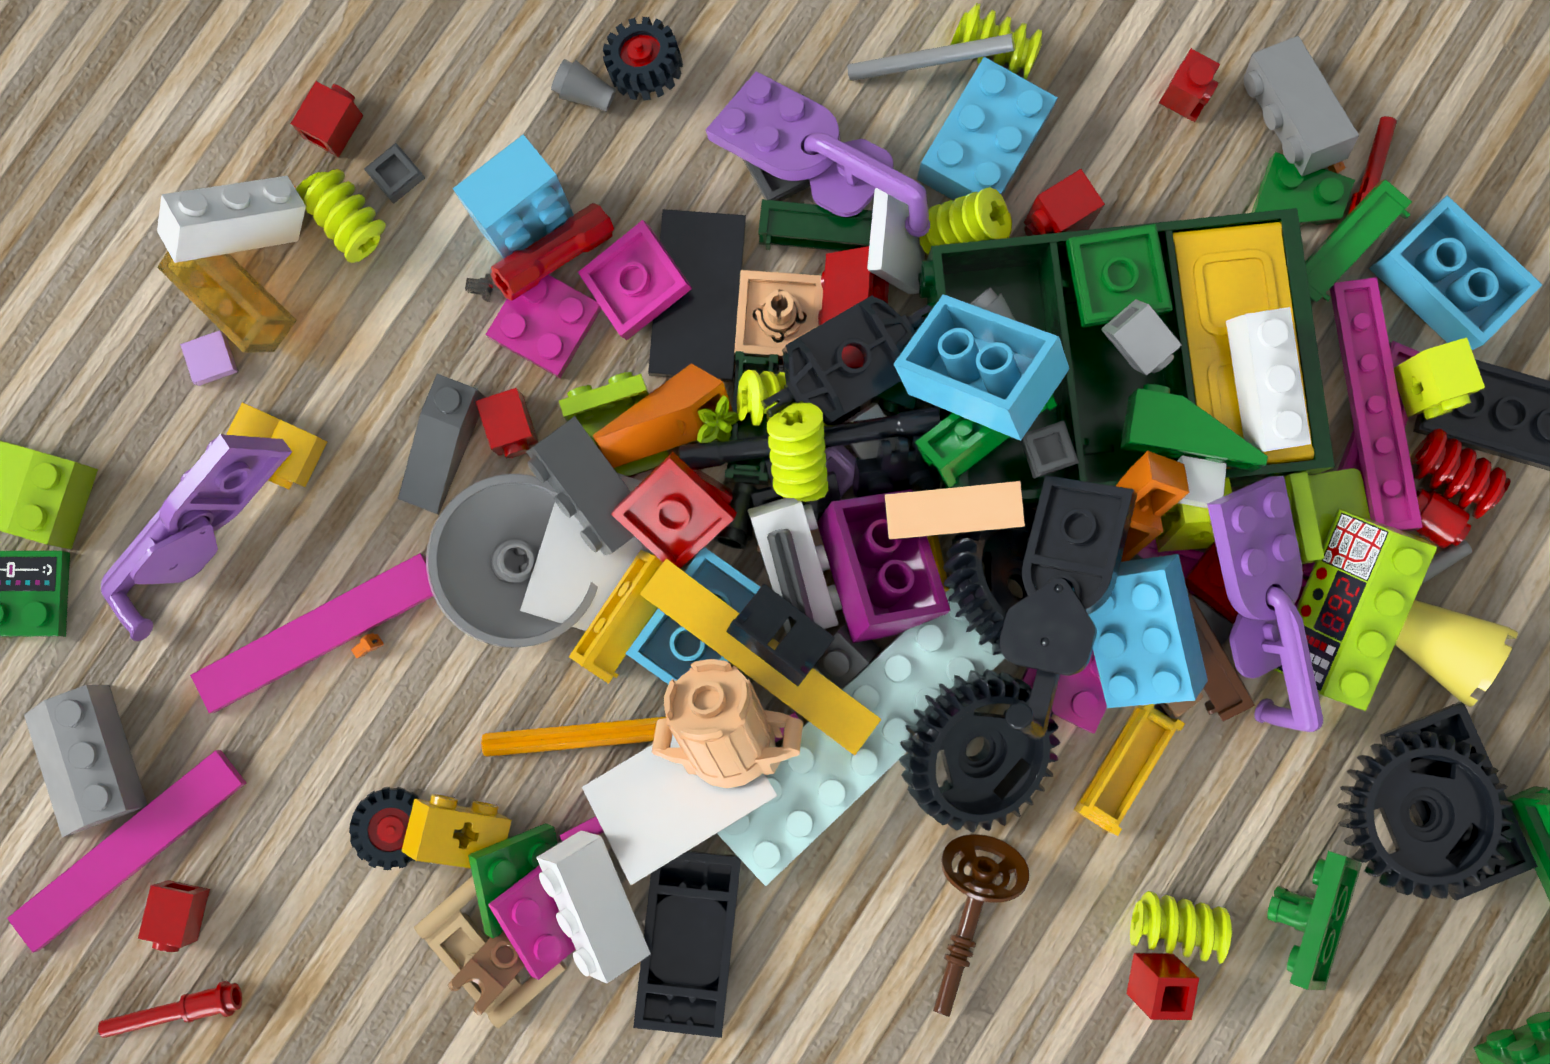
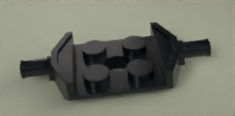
(816, 366)

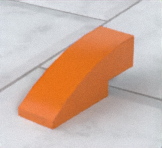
(1159, 487)

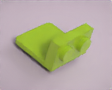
(602, 405)
(1315, 504)

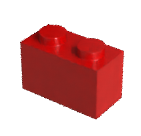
(1064, 207)

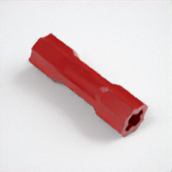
(528, 266)

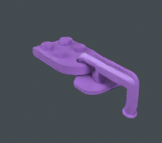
(775, 127)
(199, 505)
(1262, 583)

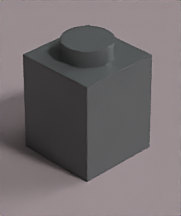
(845, 659)

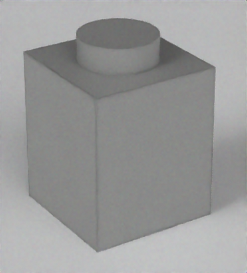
(1142, 338)

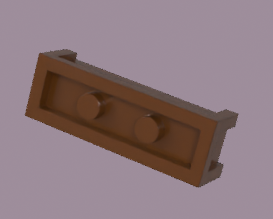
(1224, 686)

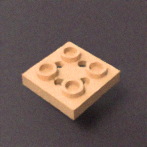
(780, 299)

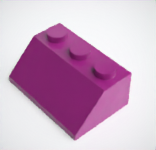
(879, 580)

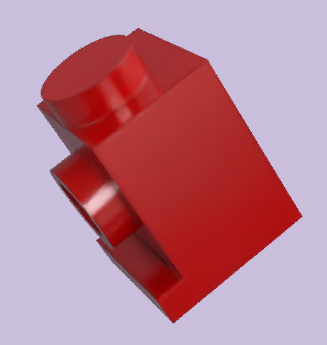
(1191, 85)

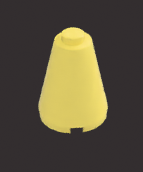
(1455, 648)

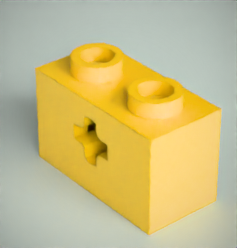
(432, 828)

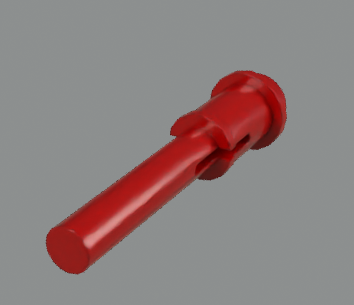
(1376, 159)
(194, 1006)

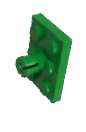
(1318, 918)

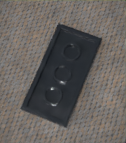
(704, 320)
(1503, 418)

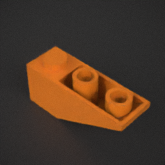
(662, 418)

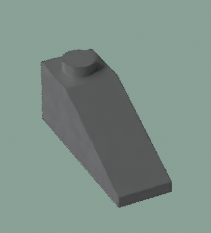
(439, 442)

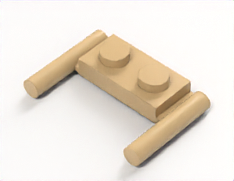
(458, 939)

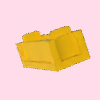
(618, 621)
(1127, 767)

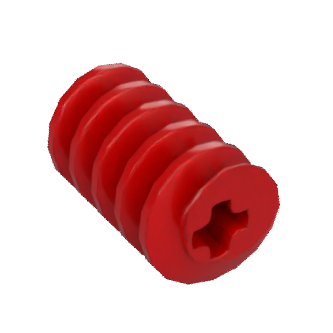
(1460, 472)

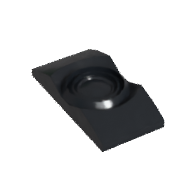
(1457, 723)
(689, 944)

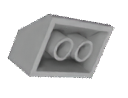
(85, 758)

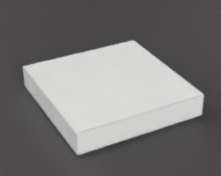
(892, 250)

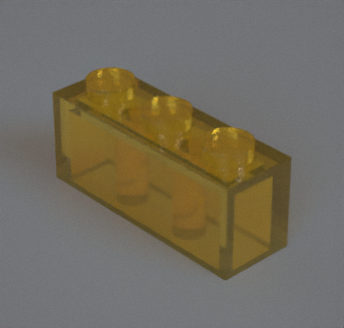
(231, 300)

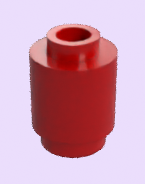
(1441, 519)

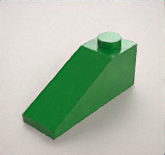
(1179, 428)

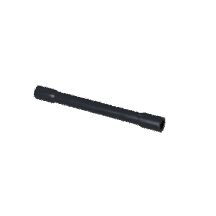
(900, 425)

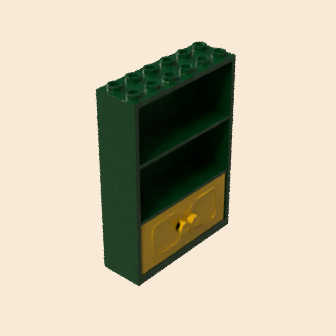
(1212, 274)

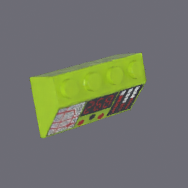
(1359, 603)

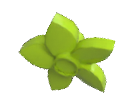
(718, 423)

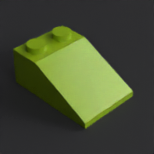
(42, 495)

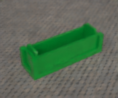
(1354, 237)
(960, 443)

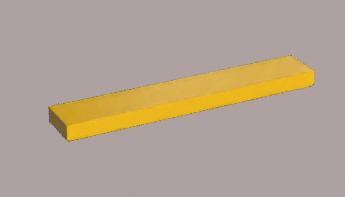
(708, 620)

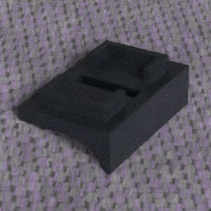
(764, 618)

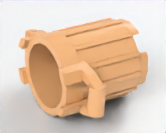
(722, 727)

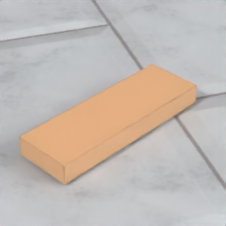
(954, 510)

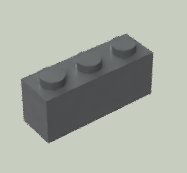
(583, 484)

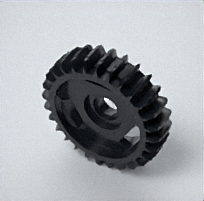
(981, 599)
(983, 784)
(1454, 803)

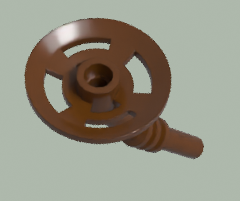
(980, 883)

